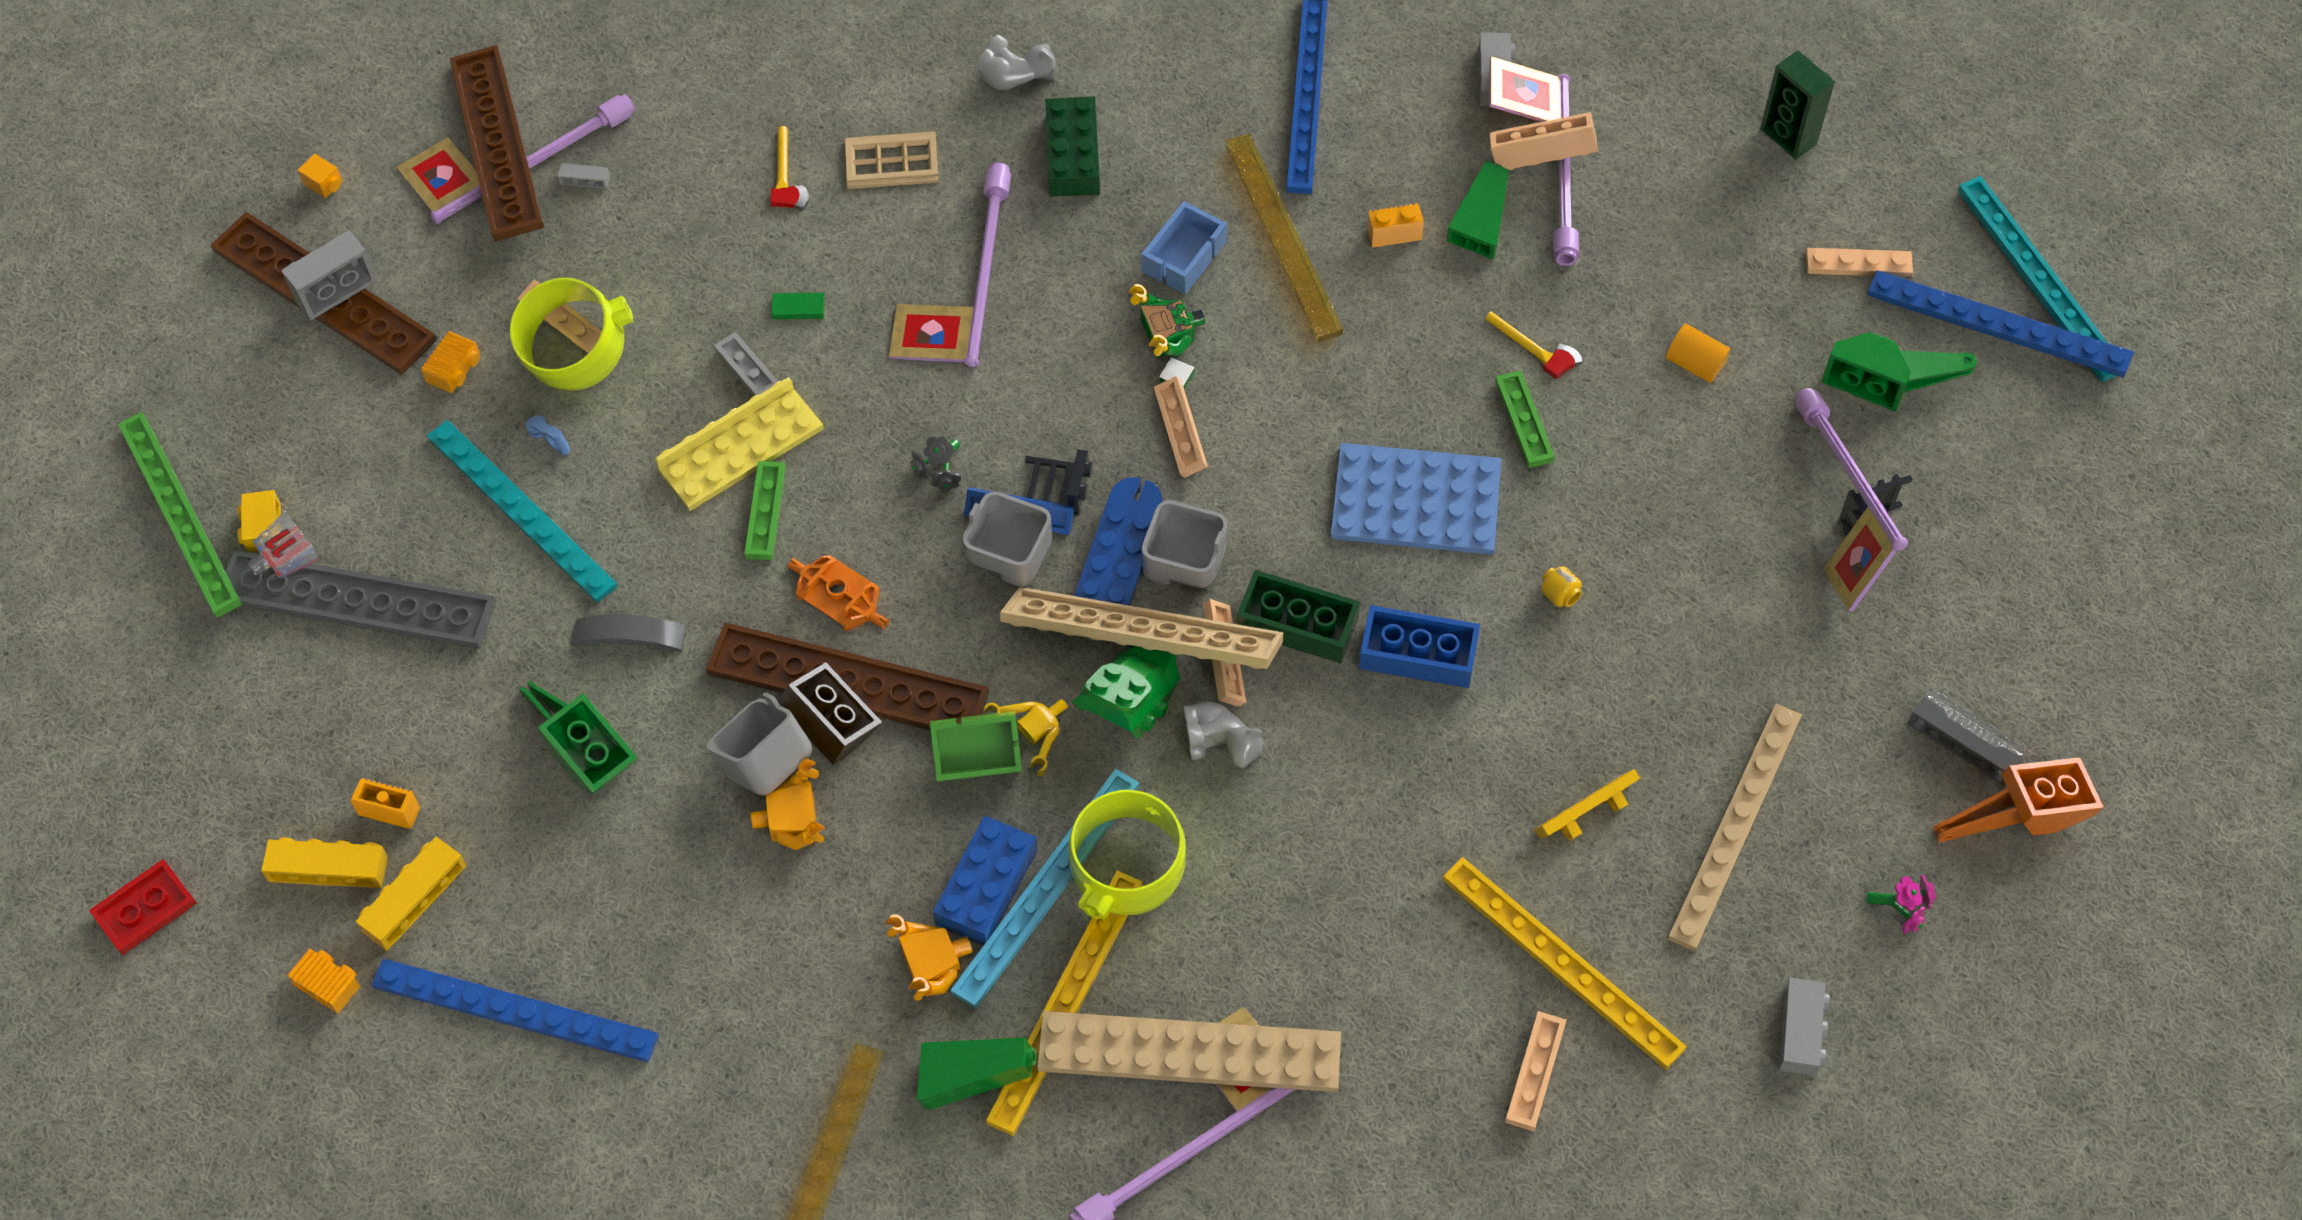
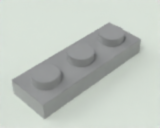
(745, 364)

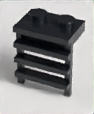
(1074, 484)
(1885, 492)

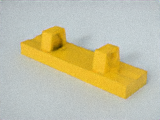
(1567, 819)

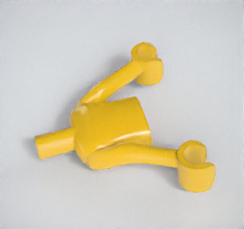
(1035, 725)

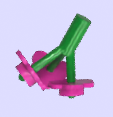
(1910, 896)

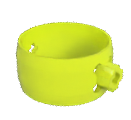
(601, 359)
(1101, 899)

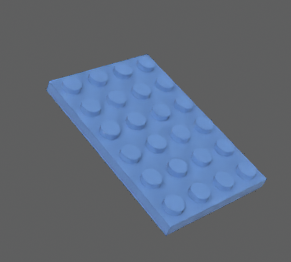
(1416, 498)

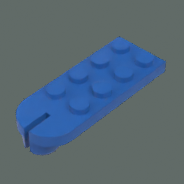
(1116, 551)

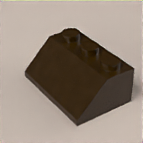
(829, 712)

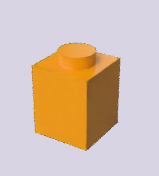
(320, 176)

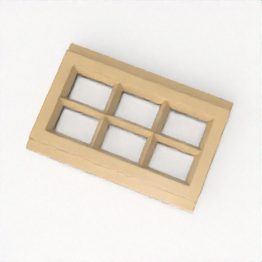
(891, 178)

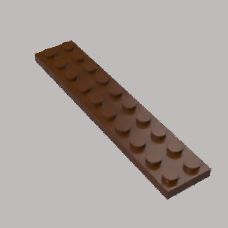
(496, 143)
(360, 318)
(884, 687)

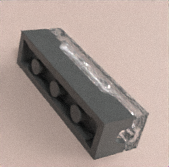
(1966, 735)

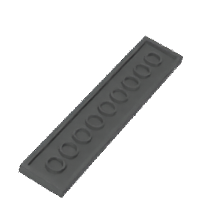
(365, 601)

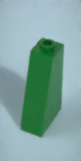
(1480, 214)
(970, 1067)

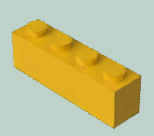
(324, 863)
(410, 893)

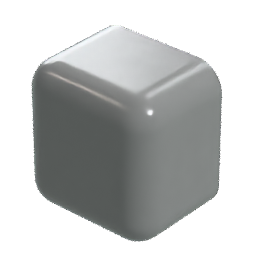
(760, 746)

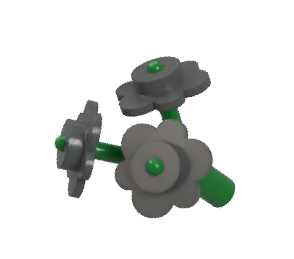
(938, 452)

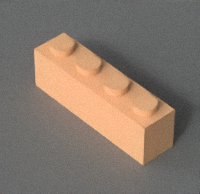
(1544, 141)

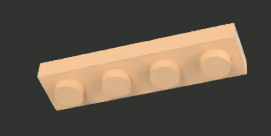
(1858, 262)
(570, 324)
(1180, 427)
(1227, 676)
(1535, 1071)

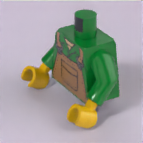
(1166, 322)

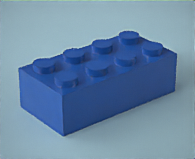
(1419, 646)
(985, 880)

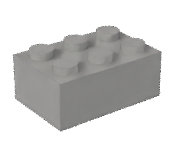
(329, 275)

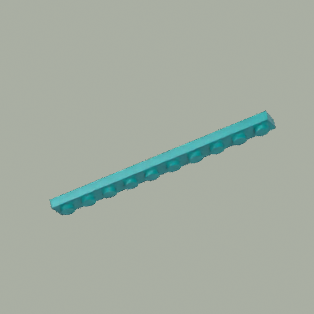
(2029, 262)
(522, 511)

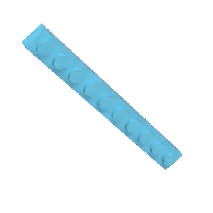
(1031, 907)

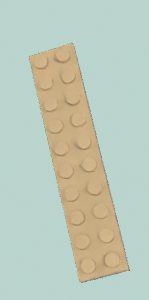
(1142, 627)
(1190, 1051)

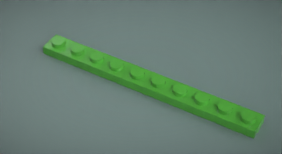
(180, 515)

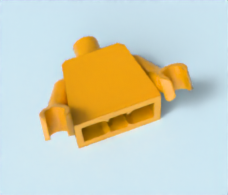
(792, 810)
(929, 955)

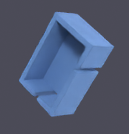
(1184, 247)

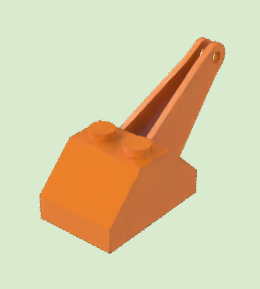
(2046, 800)

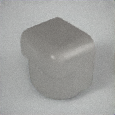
(1008, 537)
(1184, 545)

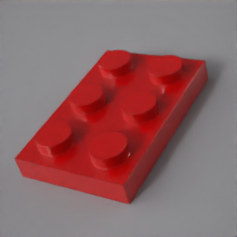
(142, 906)

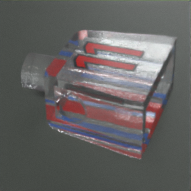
(282, 548)

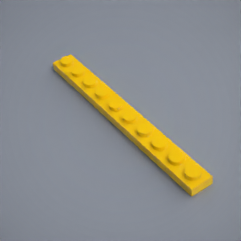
(1565, 964)
(1066, 998)

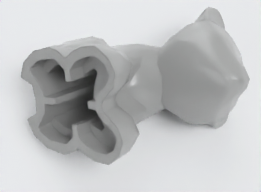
(1006, 70)
(1214, 725)

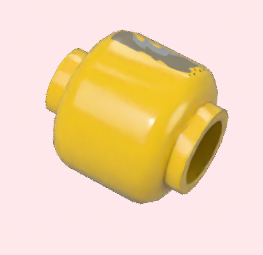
(1561, 586)

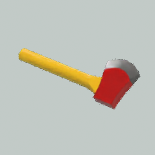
(782, 195)
(1554, 364)

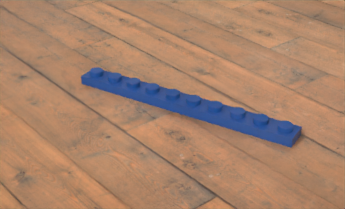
(1307, 97)
(2001, 324)
(515, 1010)

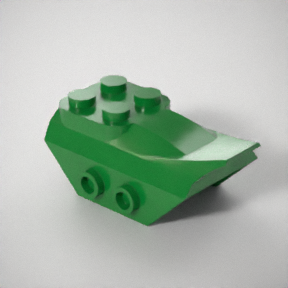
(1131, 689)

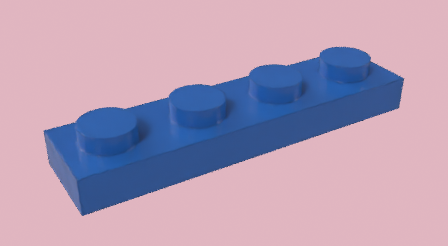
(1060, 514)

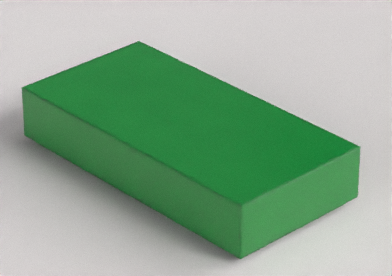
(798, 305)

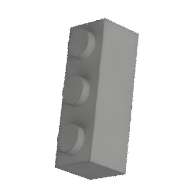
(584, 176)

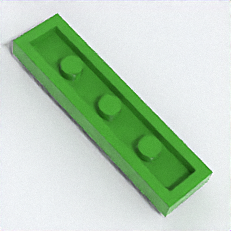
(1524, 419)
(765, 510)

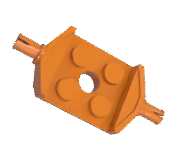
(851, 606)

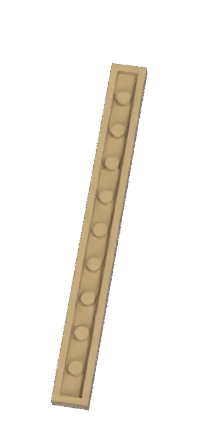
(1734, 827)

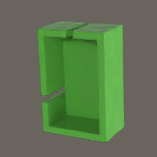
(976, 746)

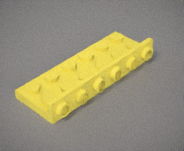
(736, 442)

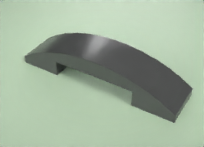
(629, 630)

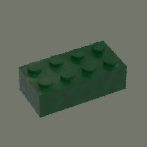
(1797, 104)
(1072, 146)
(1307, 616)

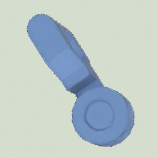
(538, 427)

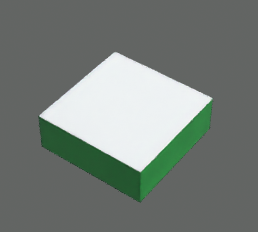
(1179, 369)

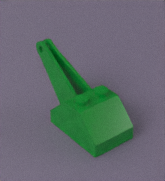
(1882, 373)
(580, 739)

